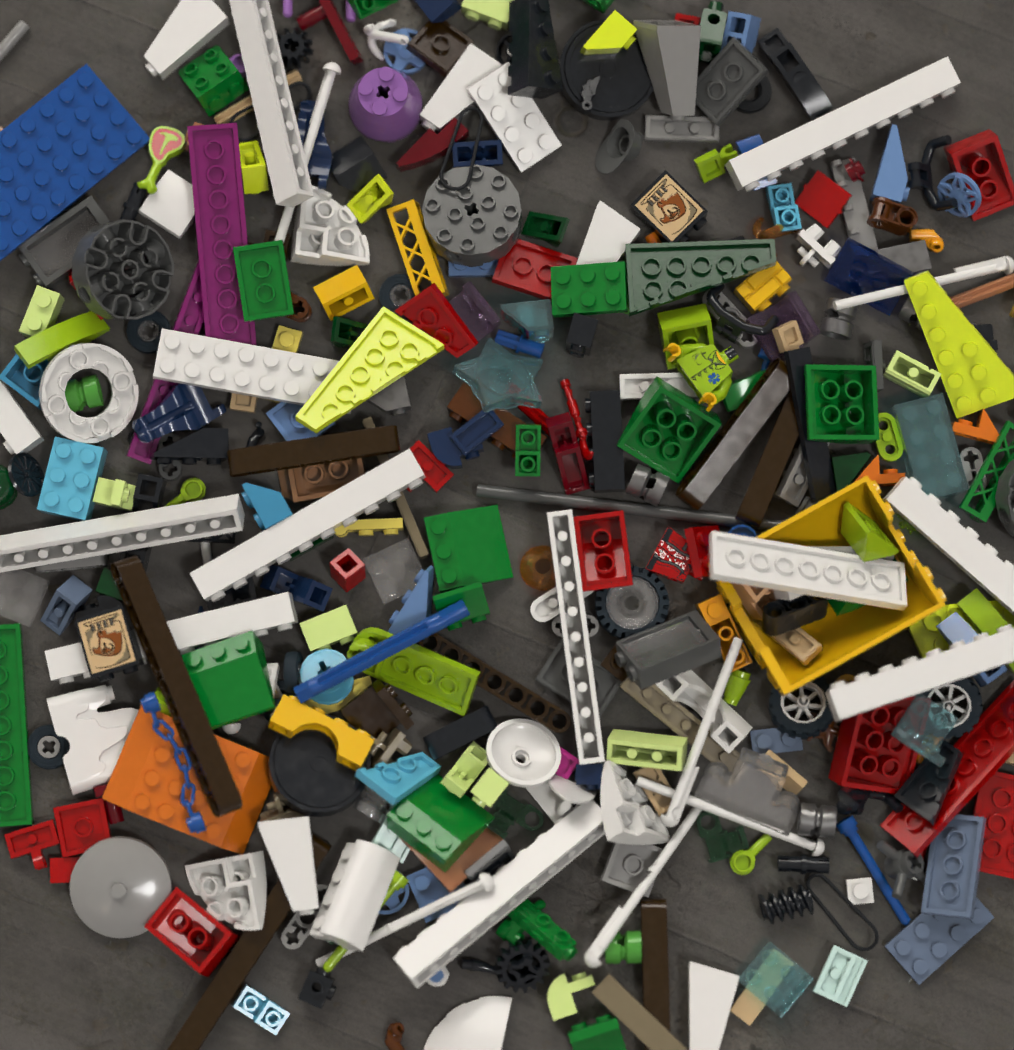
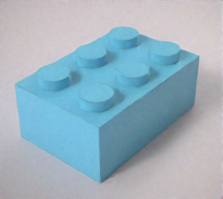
(71, 479)

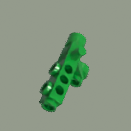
(531, 919)

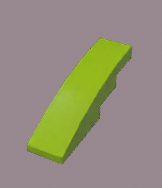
(60, 336)
(982, 615)

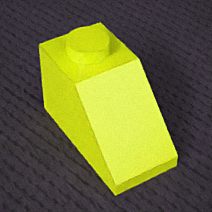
(611, 36)
(253, 168)

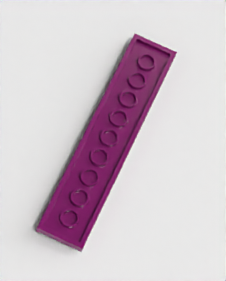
(219, 228)

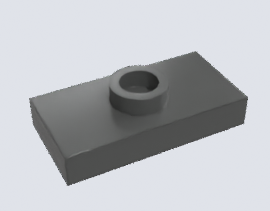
(873, 357)

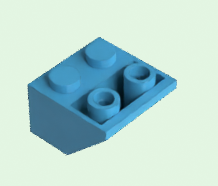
(269, 505)

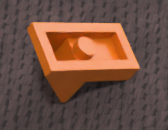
(983, 432)
(888, 478)

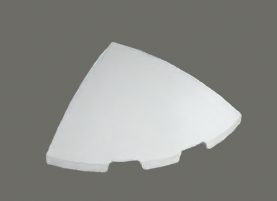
(327, 234)
(625, 810)
(232, 888)
(472, 1026)

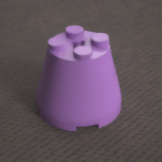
(392, 114)

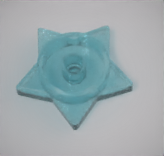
(501, 378)

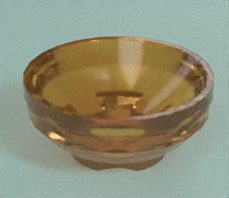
(530, 575)

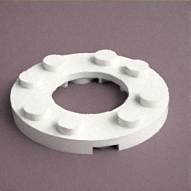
(122, 401)

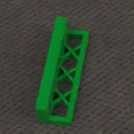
(987, 501)

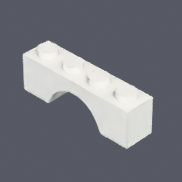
(691, 690)

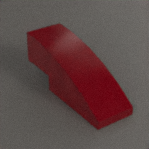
(431, 146)
(567, 453)

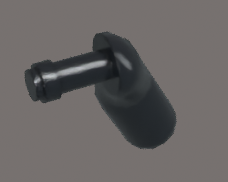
(256, 435)

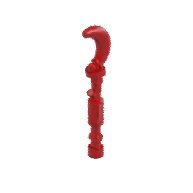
(575, 413)

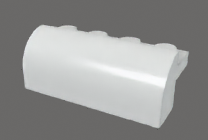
(355, 895)

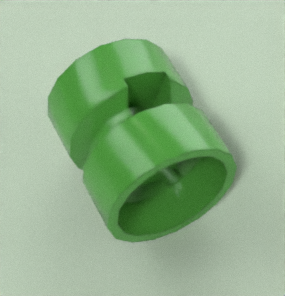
(84, 393)
(625, 947)

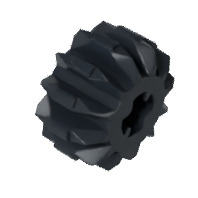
(301, 44)

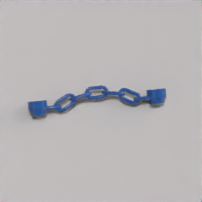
(195, 821)

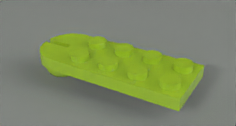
(420, 672)

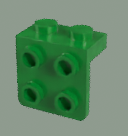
(213, 80)
(601, 1035)

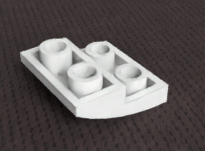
(171, 205)

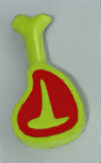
(163, 145)

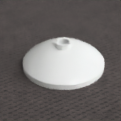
(523, 741)

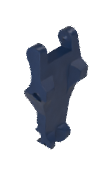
(321, 157)
(181, 409)

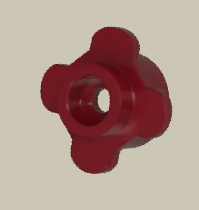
(855, 170)

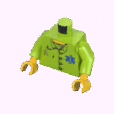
(704, 369)

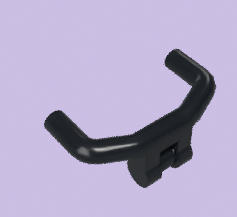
(922, 177)
(728, 319)
(853, 800)

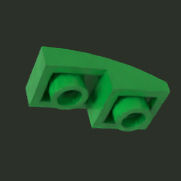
(740, 389)
(528, 450)

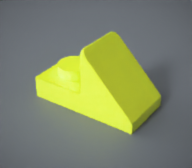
(371, 199)

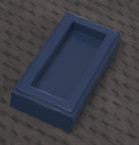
(476, 431)

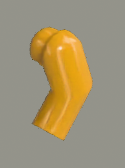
(932, 239)

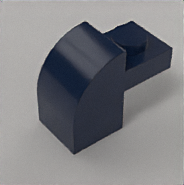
(446, 450)

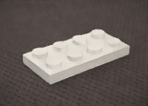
(514, 119)

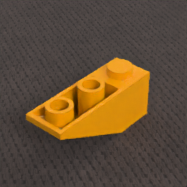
(719, 619)

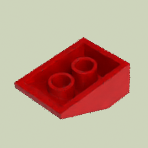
(985, 163)
(603, 550)
(191, 932)

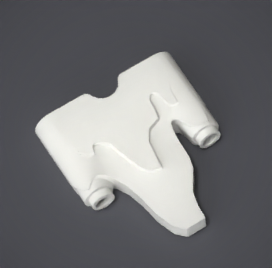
(93, 735)

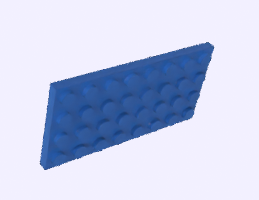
(60, 154)

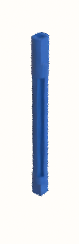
(381, 651)

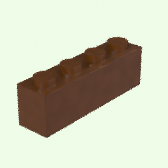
(467, 405)

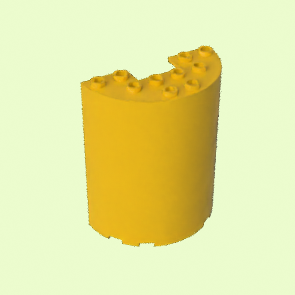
(851, 632)

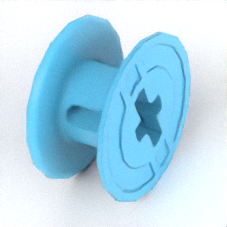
(320, 662)

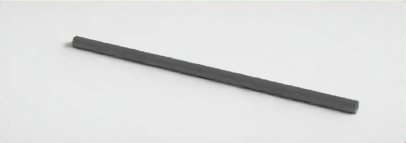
(611, 505)

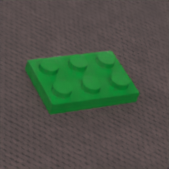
(263, 281)
(589, 289)

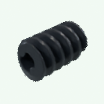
(786, 903)

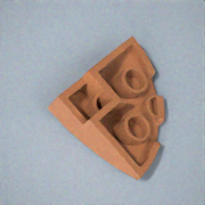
(455, 874)

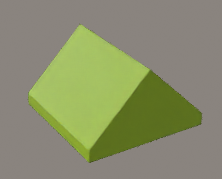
(865, 535)

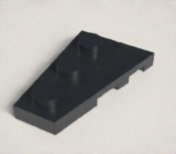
(929, 784)

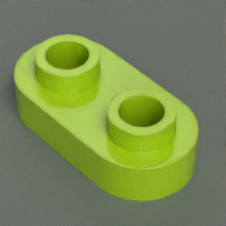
(889, 437)

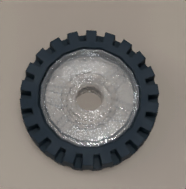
(652, 607)

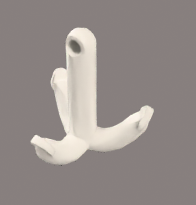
(374, 33)

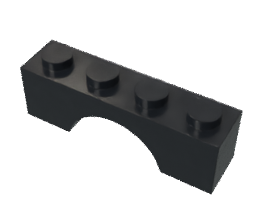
(147, 495)

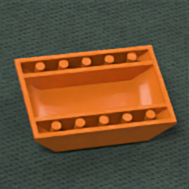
(151, 784)

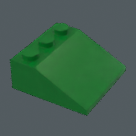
(841, 403)
(668, 430)
(468, 547)
(231, 679)
(438, 822)

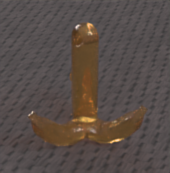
(770, 233)

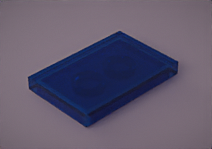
(863, 271)

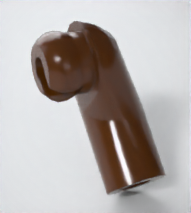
(394, 1036)

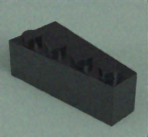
(533, 50)

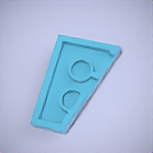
(399, 778)

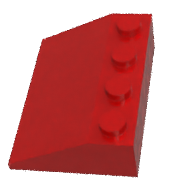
(868, 753)

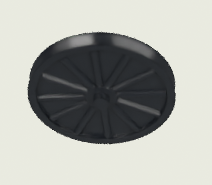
(26, 474)

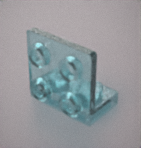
(925, 728)
(775, 979)

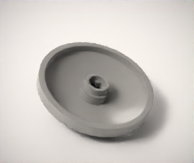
(119, 886)

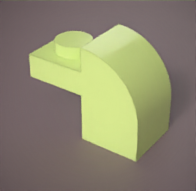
(114, 494)
(466, 770)
(560, 997)

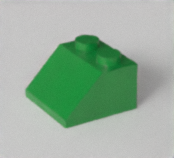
(474, 599)

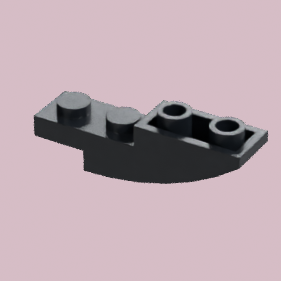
(795, 74)

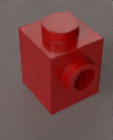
(347, 570)

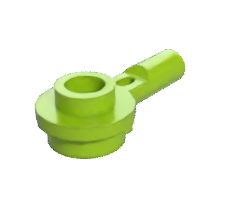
(191, 490)
(743, 861)

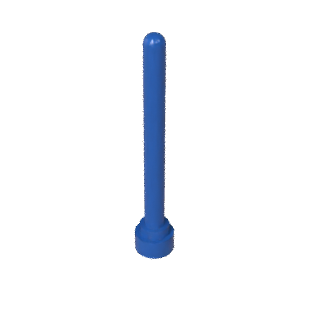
(848, 828)

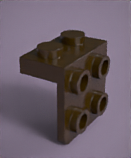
(377, 710)

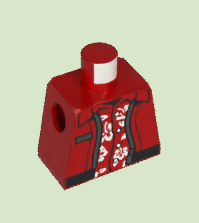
(671, 558)

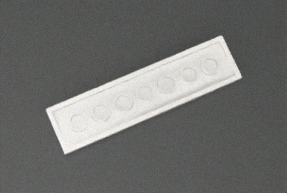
(239, 367)
(807, 570)

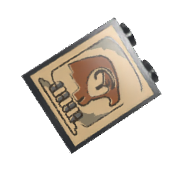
(669, 210)
(109, 643)

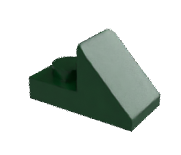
(545, 227)

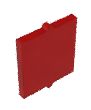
(823, 199)

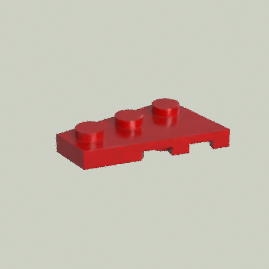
(437, 317)

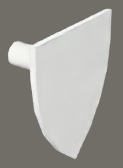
(570, 793)

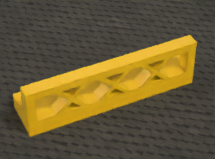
(428, 252)

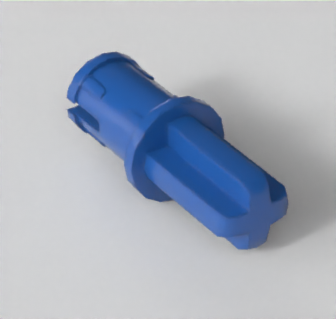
(519, 343)

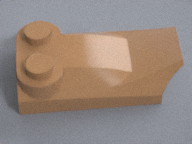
(318, 480)

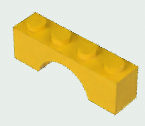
(296, 717)

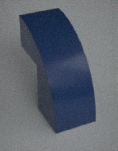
(303, 589)

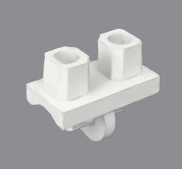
(809, 241)

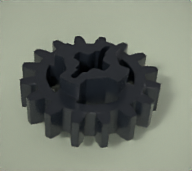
(521, 964)

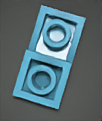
(783, 207)
(260, 1009)

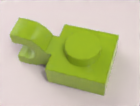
(712, 163)

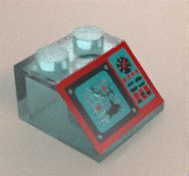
(530, 319)

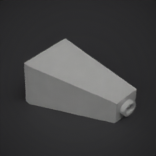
(672, 63)

